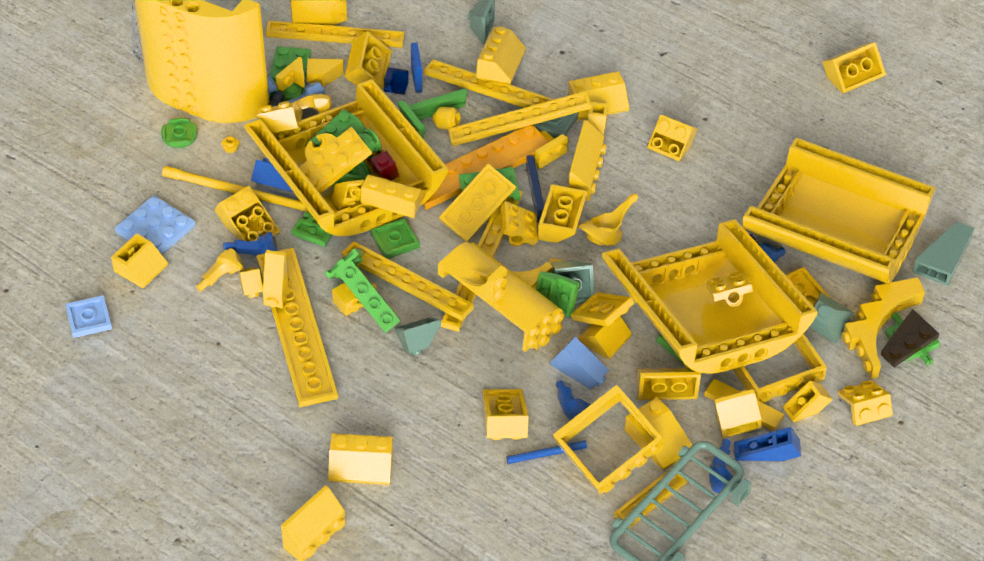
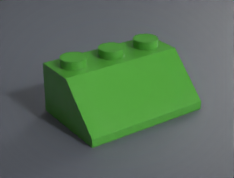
(339, 125)

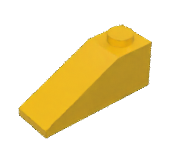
(275, 279)

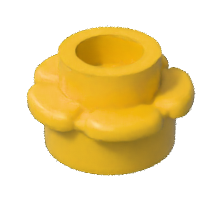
(230, 144)

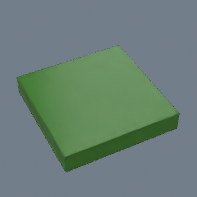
(395, 238)

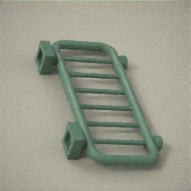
(738, 491)

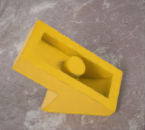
(292, 73)

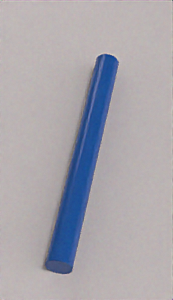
(544, 452)

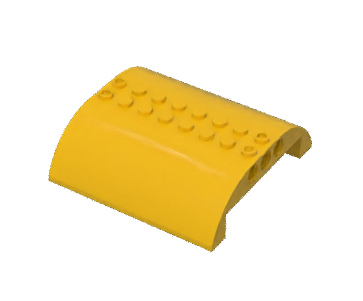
(205, 57)
(414, 159)
(842, 211)
(710, 332)

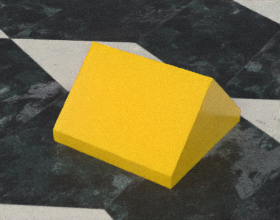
(606, 339)

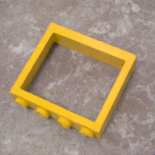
(798, 381)
(591, 414)

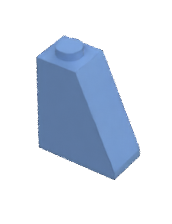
(580, 364)

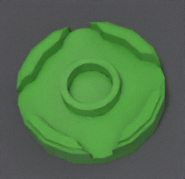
(179, 133)

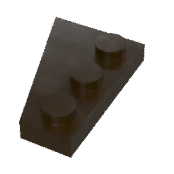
(908, 339)

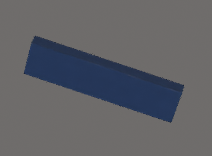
(534, 186)

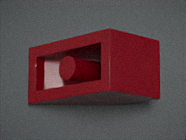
(383, 165)

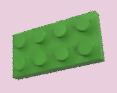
(283, 57)

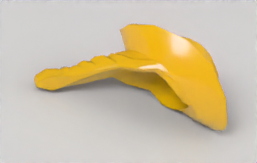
(606, 227)

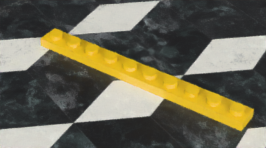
(490, 243)

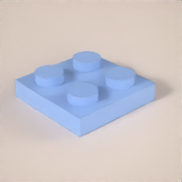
(88, 316)

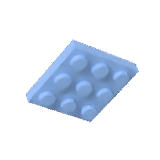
(157, 223)

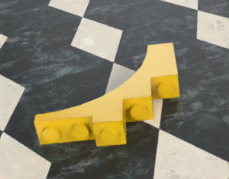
(872, 317)

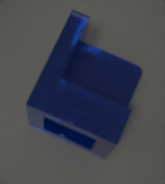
(396, 80)

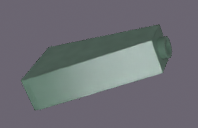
(944, 255)

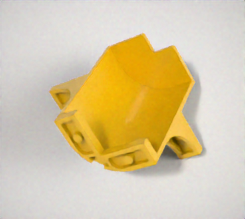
(506, 291)

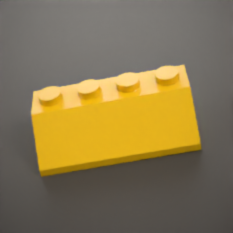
(500, 56)
(587, 160)

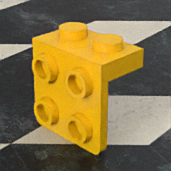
(551, 151)
(867, 402)

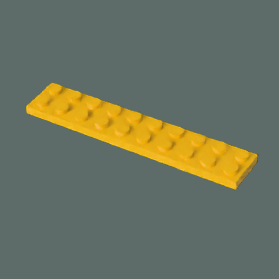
(301, 339)

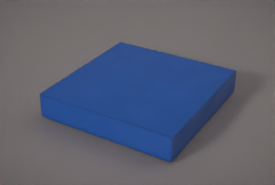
(416, 67)

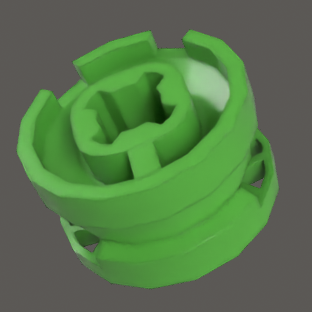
(370, 138)

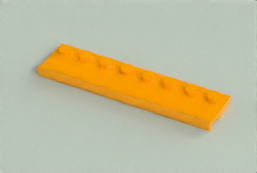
(501, 153)

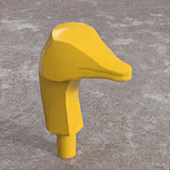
(319, 102)
(227, 261)

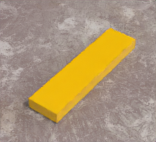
(769, 416)
(676, 483)

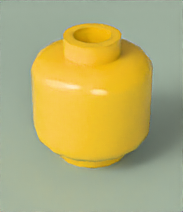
(446, 118)

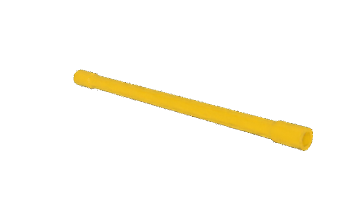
(178, 174)

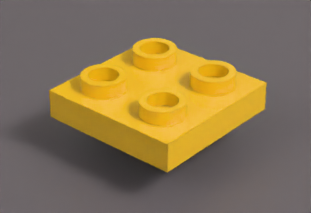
(519, 224)
(722, 287)

